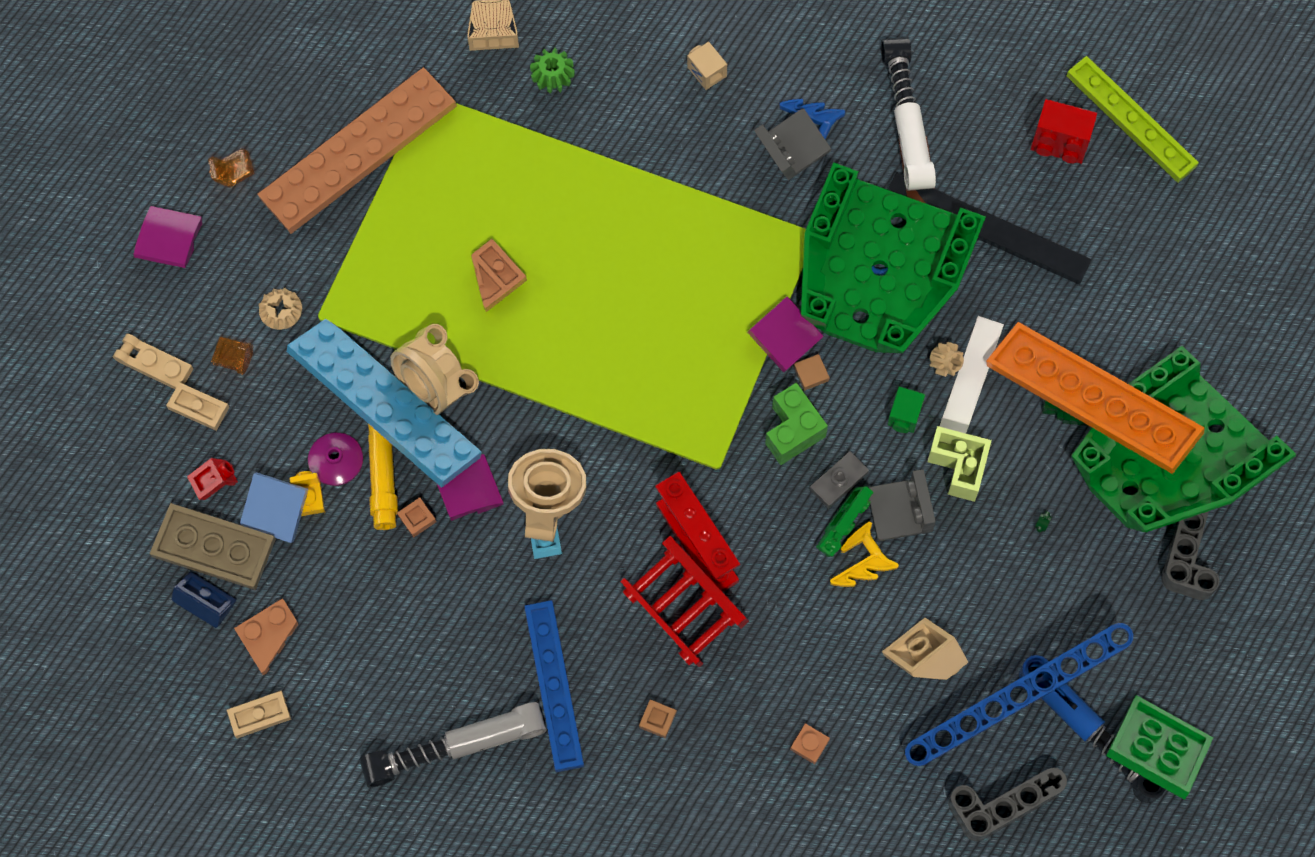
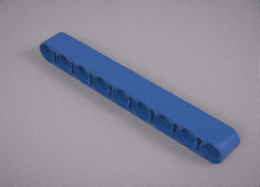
(1029, 684)

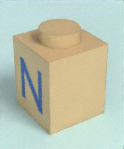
(706, 65)

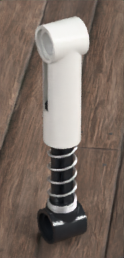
(918, 170)

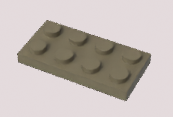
(212, 546)

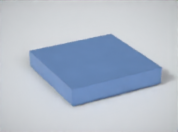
(274, 507)

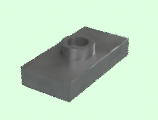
(839, 479)

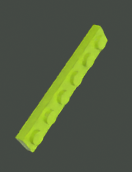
(1132, 119)

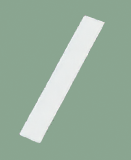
(971, 375)

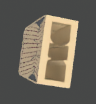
(492, 25)

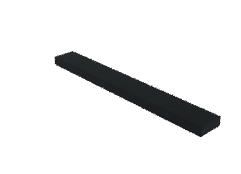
(1009, 236)

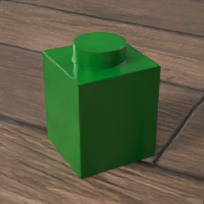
(906, 410)

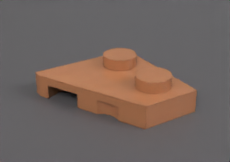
(495, 274)
(266, 633)

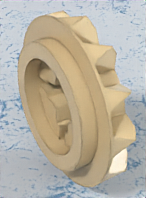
(285, 318)

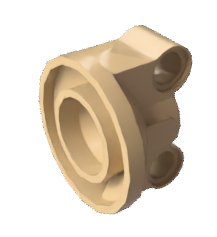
(432, 370)
(546, 474)

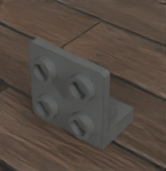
(794, 143)
(902, 508)

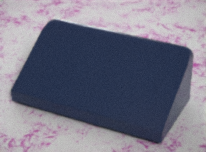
(202, 599)

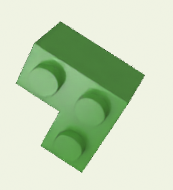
(800, 426)

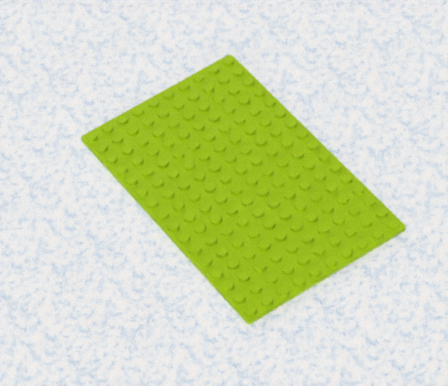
(628, 291)

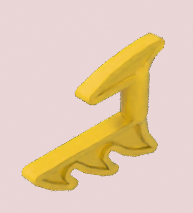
(876, 561)

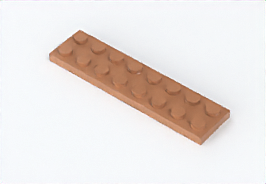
(357, 150)

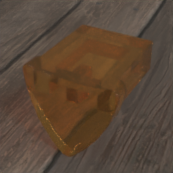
(232, 355)

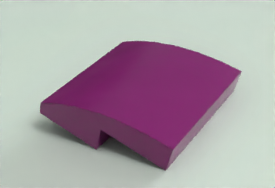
(167, 237)
(471, 491)

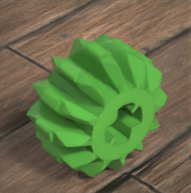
(552, 79)

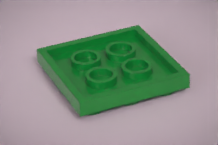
(1160, 747)

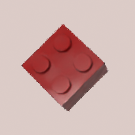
(1063, 131)

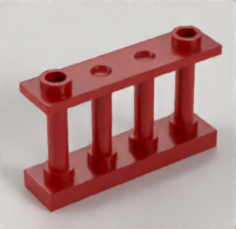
(696, 531)
(691, 576)

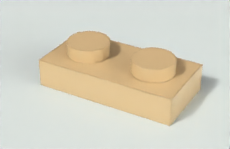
(197, 406)
(258, 714)

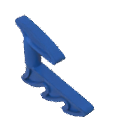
(824, 118)

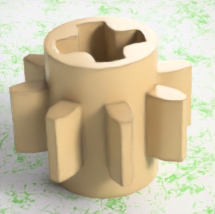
(946, 359)

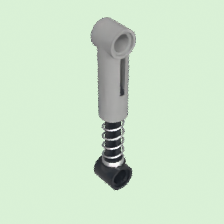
(520, 723)

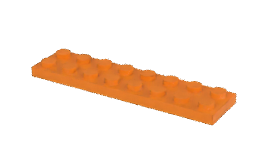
(1095, 397)

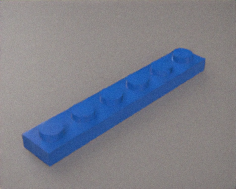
(554, 686)

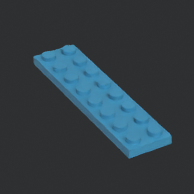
(384, 402)

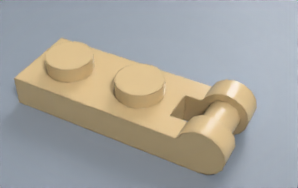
(153, 362)

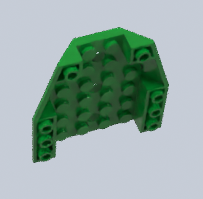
(853, 234)
(1209, 477)

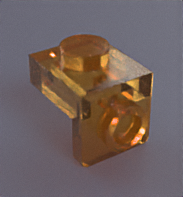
(232, 168)

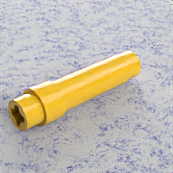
(383, 498)

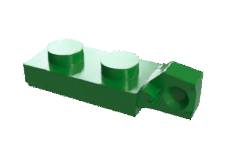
(843, 520)

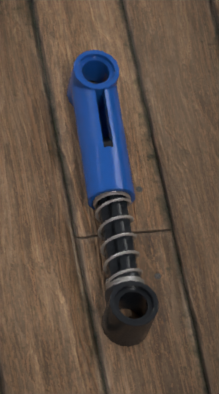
(1085, 724)

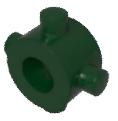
(1043, 522)

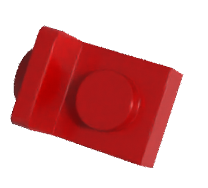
(212, 477)

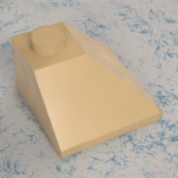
(927, 652)

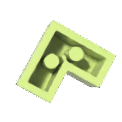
(965, 455)

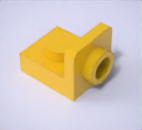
(314, 501)

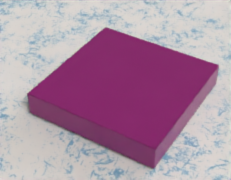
(785, 334)

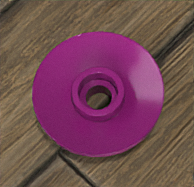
(343, 468)

